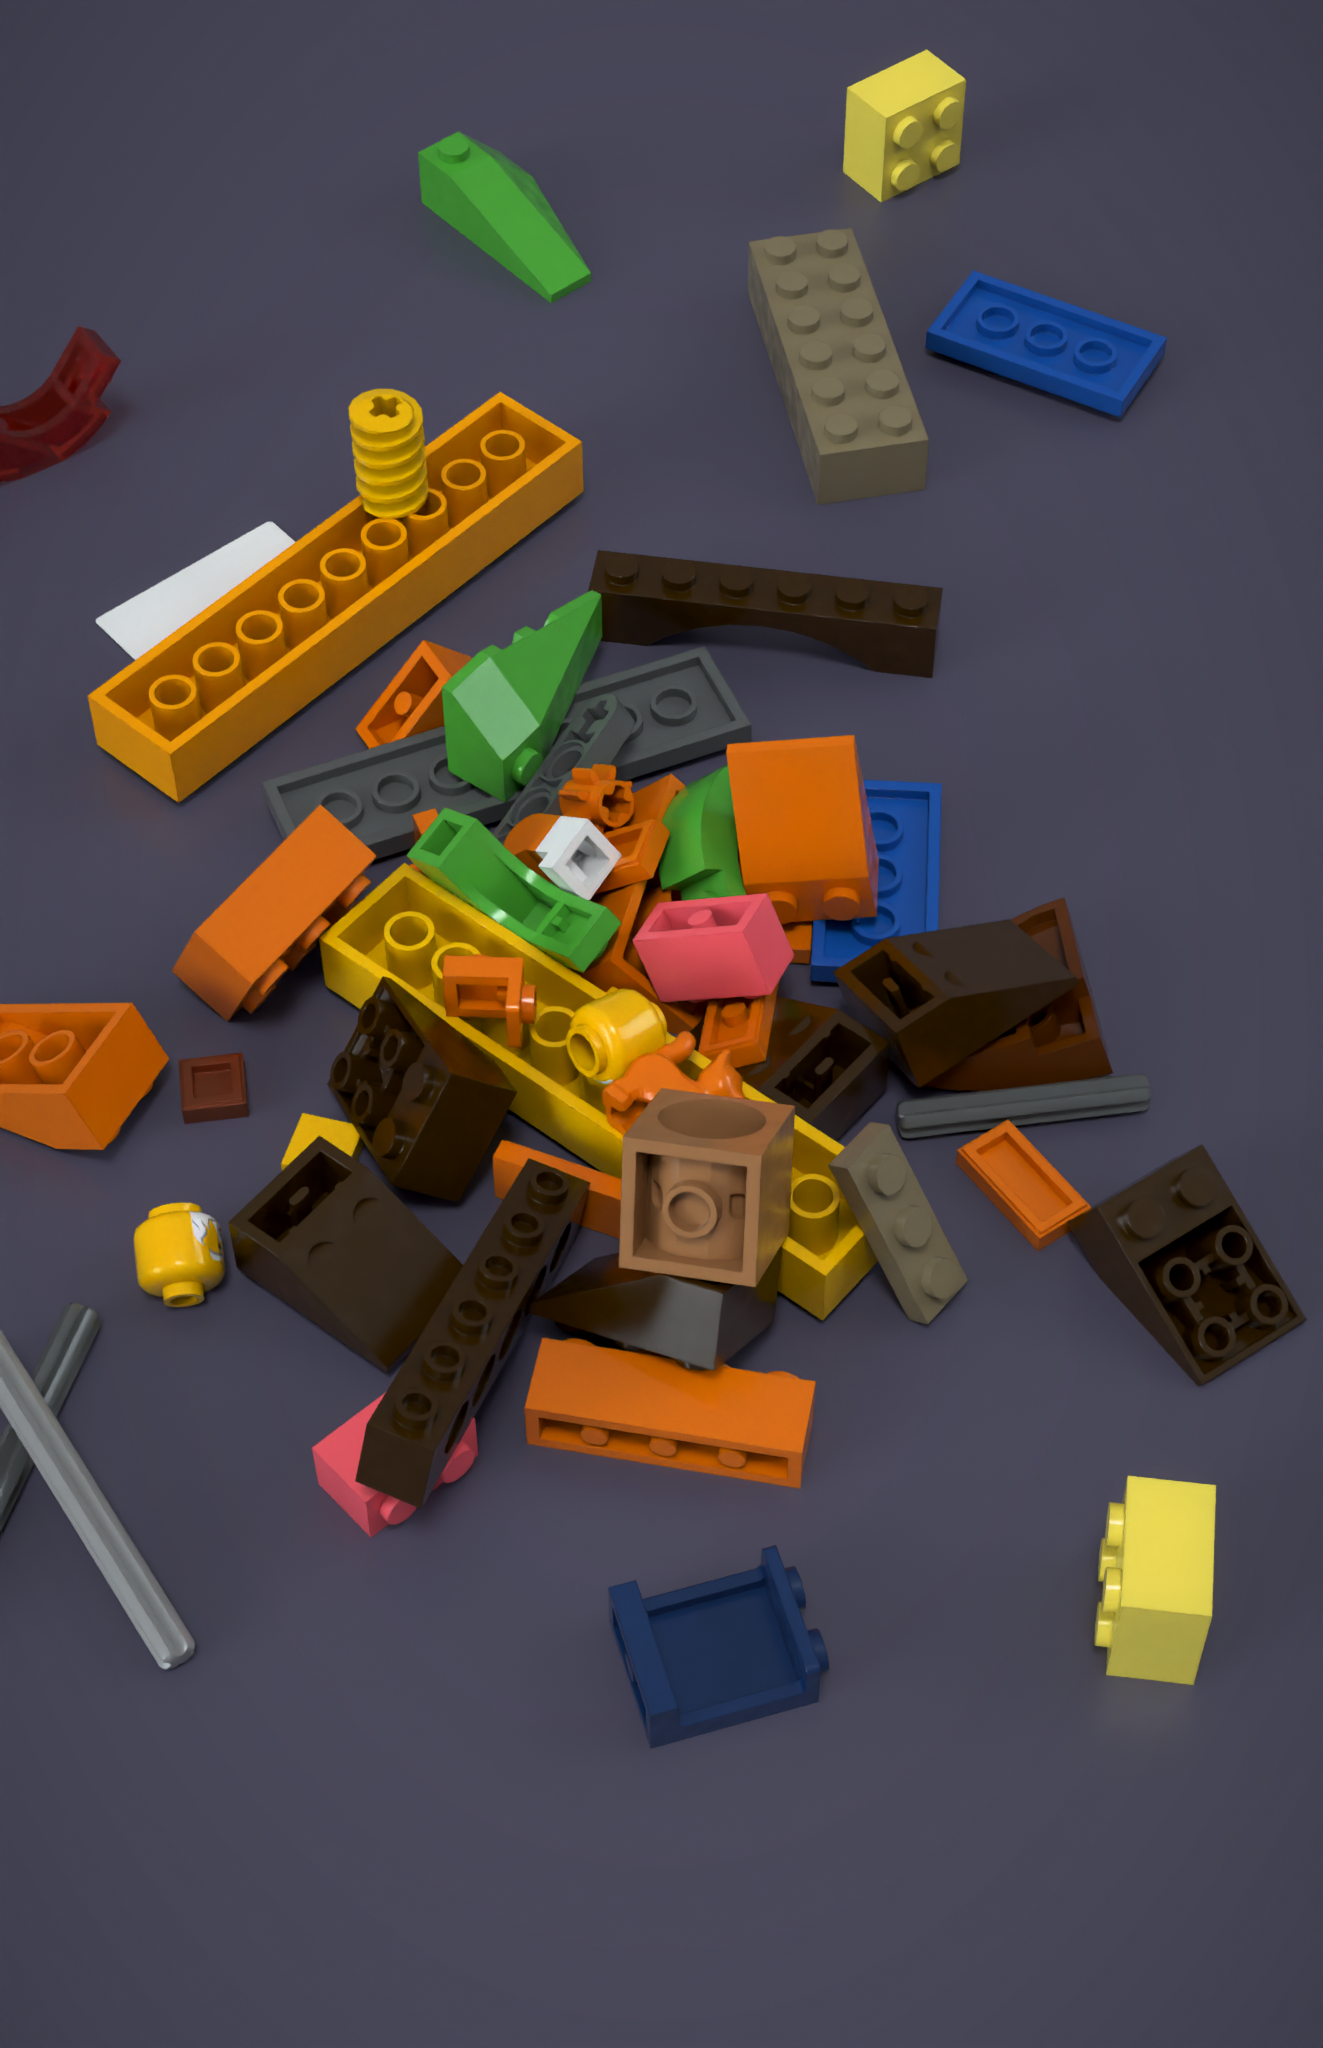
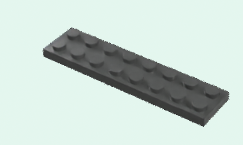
(677, 712)

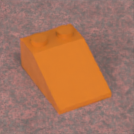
(805, 827)
(74, 1070)

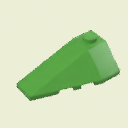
(501, 213)
(514, 699)

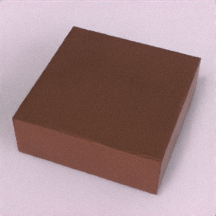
(213, 1088)

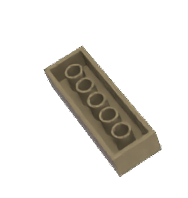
(836, 366)

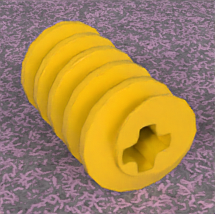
(389, 452)

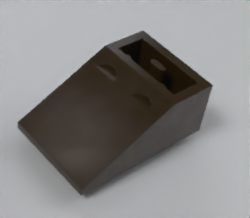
(949, 991)
(819, 1064)
(419, 1093)
(344, 1253)
(1188, 1265)
(663, 1313)

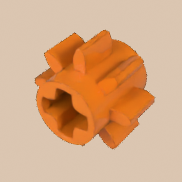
(597, 797)

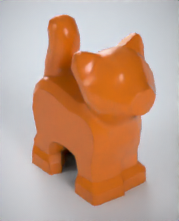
(650, 1072)

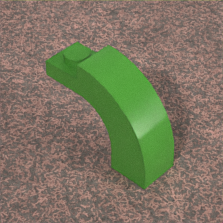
(702, 841)
(486, 875)

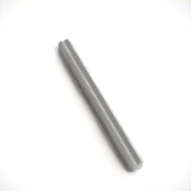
(91, 1514)

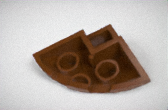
(1053, 1043)

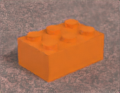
(276, 915)

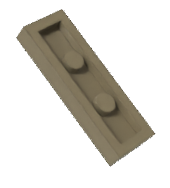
(898, 1222)

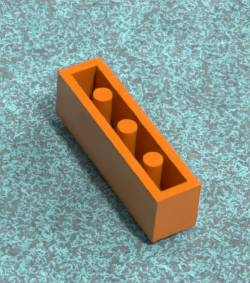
(670, 1415)

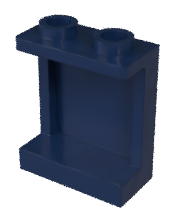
(718, 1650)

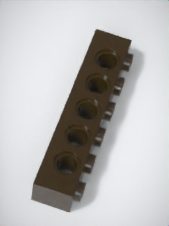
(471, 1334)

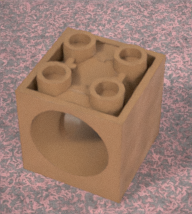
(706, 1187)

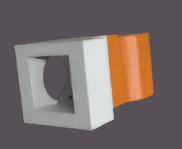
(564, 851)

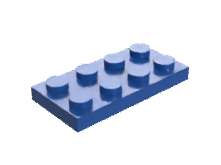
(1046, 343)
(908, 850)

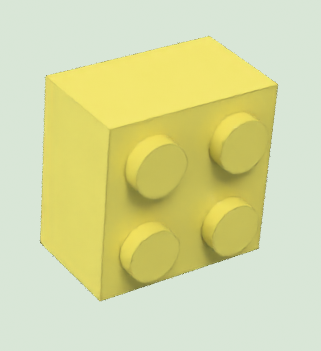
(903, 125)
(1157, 1579)

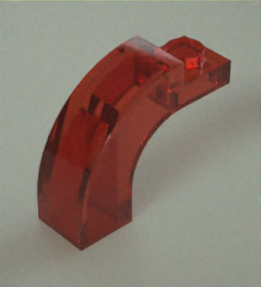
(59, 413)

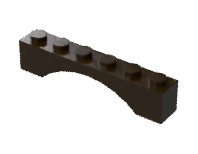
(876, 622)

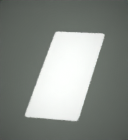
(176, 600)

